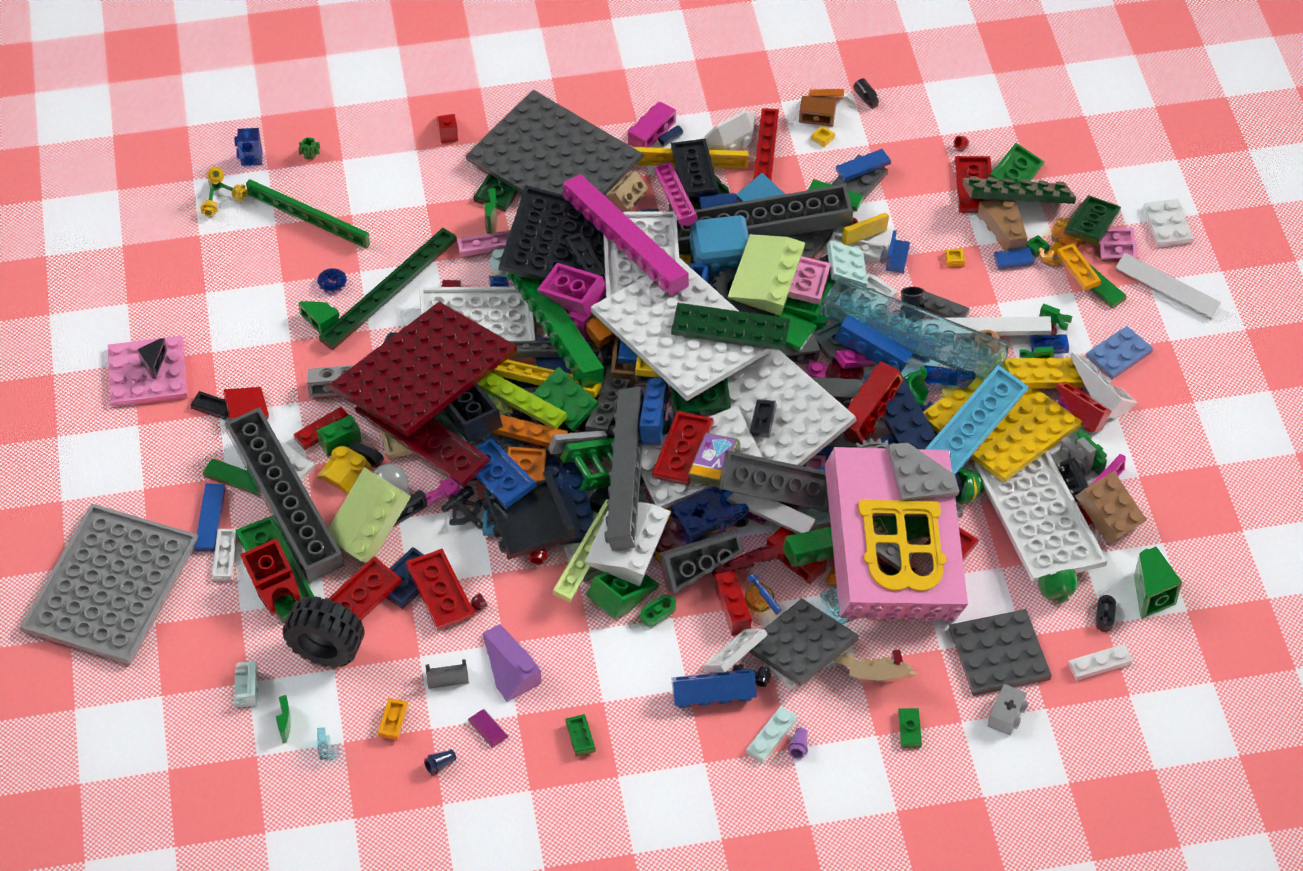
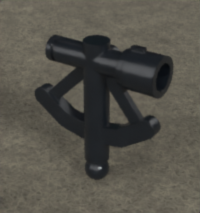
(457, 503)

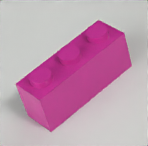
(652, 125)

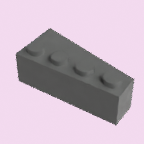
(691, 561)

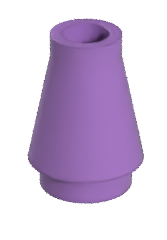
(798, 745)

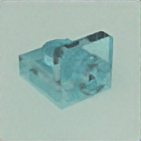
(325, 749)

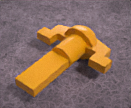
(1048, 258)

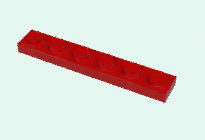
(766, 142)

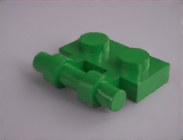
(1100, 460)

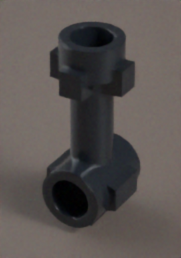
(762, 676)

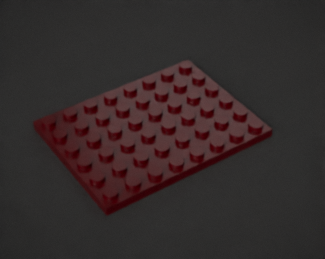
(423, 368)

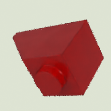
(447, 128)

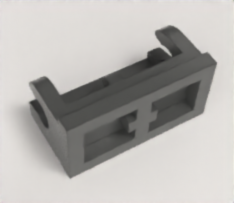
(447, 675)

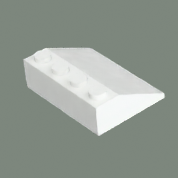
(632, 562)

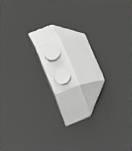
(732, 133)

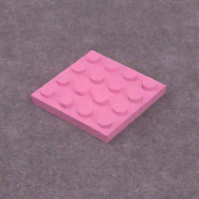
(132, 383)

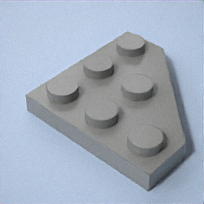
(919, 475)

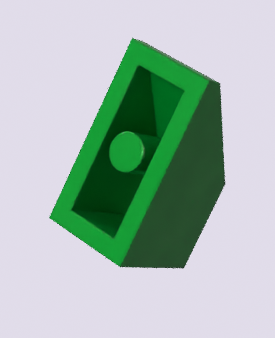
(318, 314)

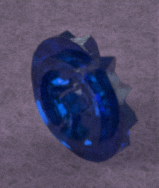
(335, 275)

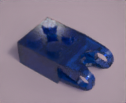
(706, 514)

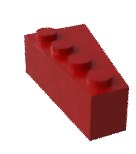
(871, 401)

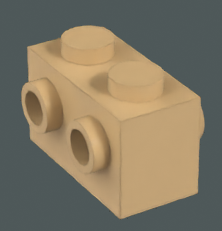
(627, 191)

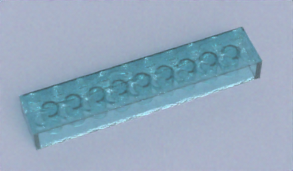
(916, 328)

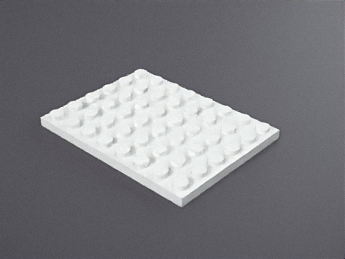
(644, 320)
(805, 412)

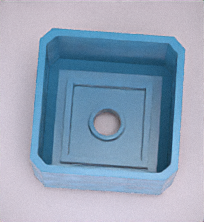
(718, 243)

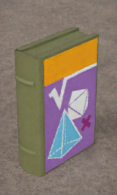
(709, 459)

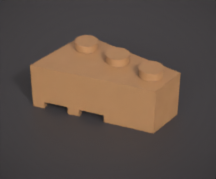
(1005, 222)

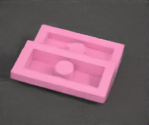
(1117, 242)

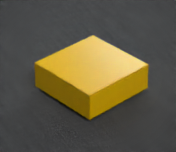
(823, 136)
(954, 257)

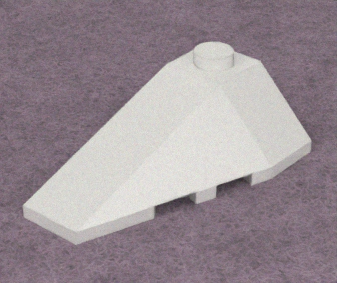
(1100, 388)

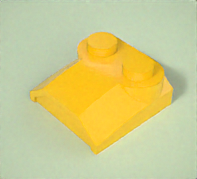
(343, 468)

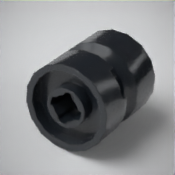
(913, 296)

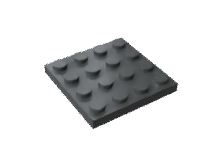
(803, 642)
(999, 652)

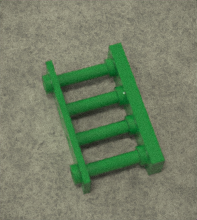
(591, 451)

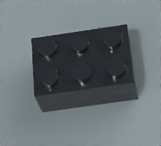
(474, 414)

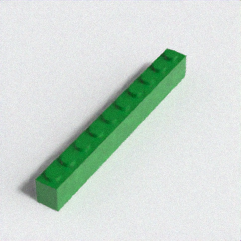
(561, 331)

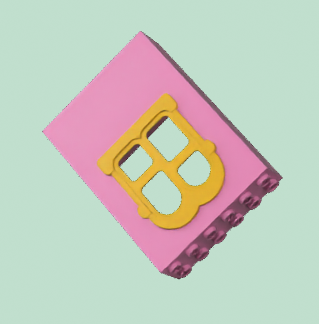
(863, 487)

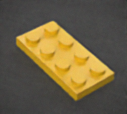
(1044, 371)

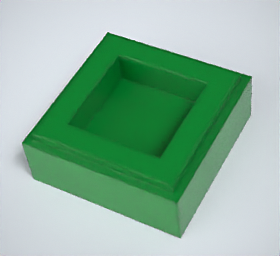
(1037, 243)

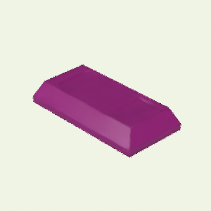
(488, 728)

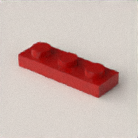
(308, 435)

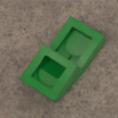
(284, 719)

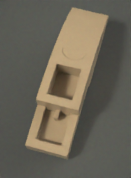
(878, 670)

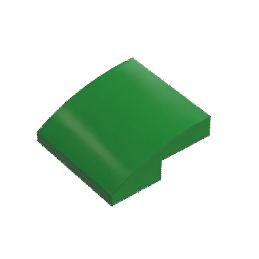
(490, 212)

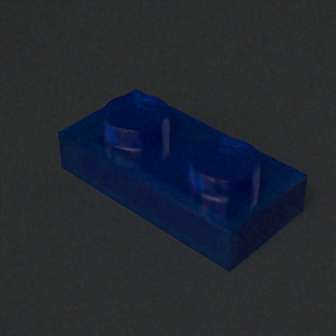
(1059, 342)

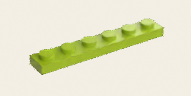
(522, 400)

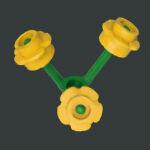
(215, 177)

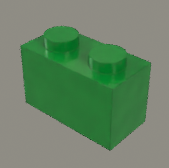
(339, 433)

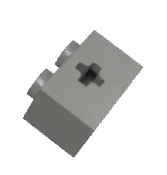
(1007, 710)

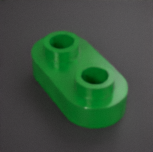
(656, 610)

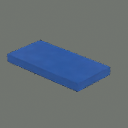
(503, 475)

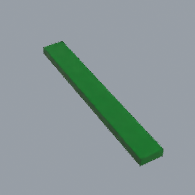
(308, 213)

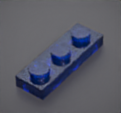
(949, 376)

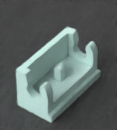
(246, 684)

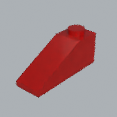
(1085, 408)

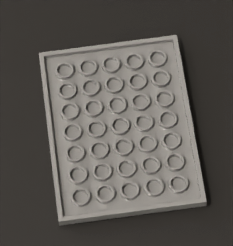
(110, 584)

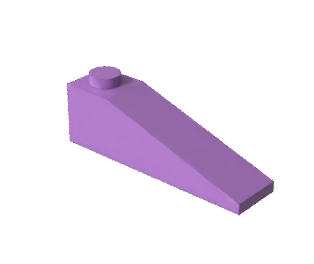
(510, 663)

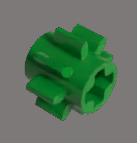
(309, 148)

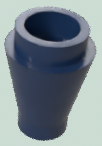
(438, 761)

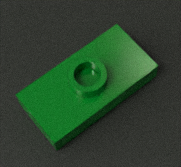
(909, 727)
(580, 735)

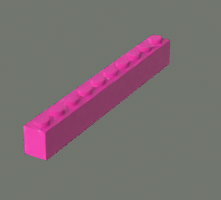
(626, 235)

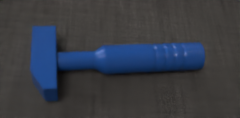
(753, 578)

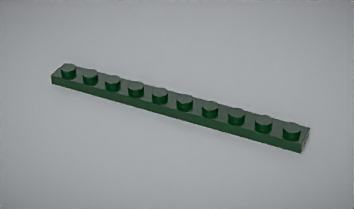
(387, 288)

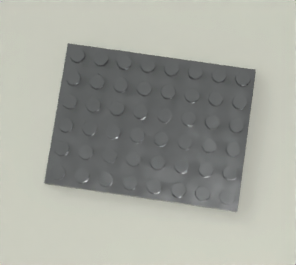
(548, 145)

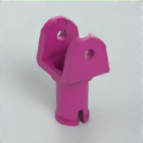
(446, 489)

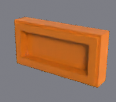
(827, 93)

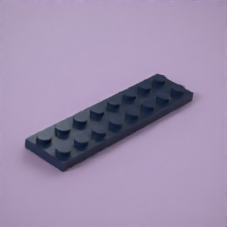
(907, 420)

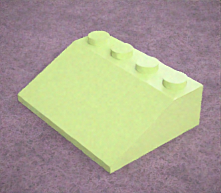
(766, 272)
(367, 515)

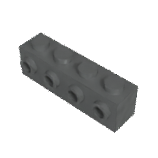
(603, 415)

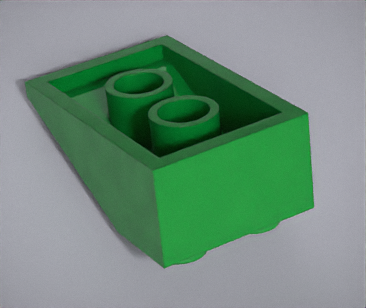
(617, 595)

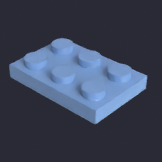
(1119, 352)

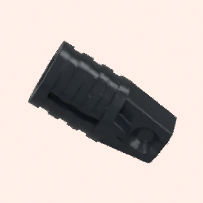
(866, 92)

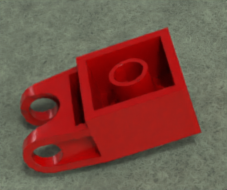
(270, 574)

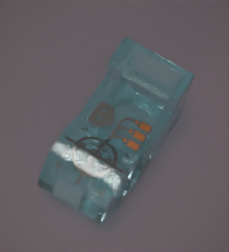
(830, 601)

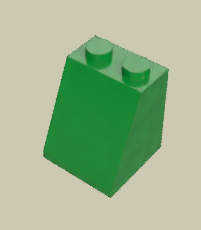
(1155, 583)

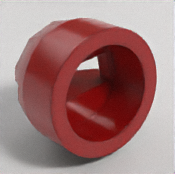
(961, 142)

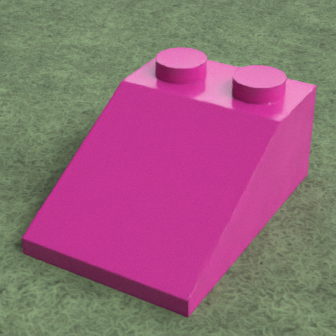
(573, 288)

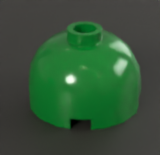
(1059, 585)

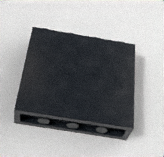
(532, 521)

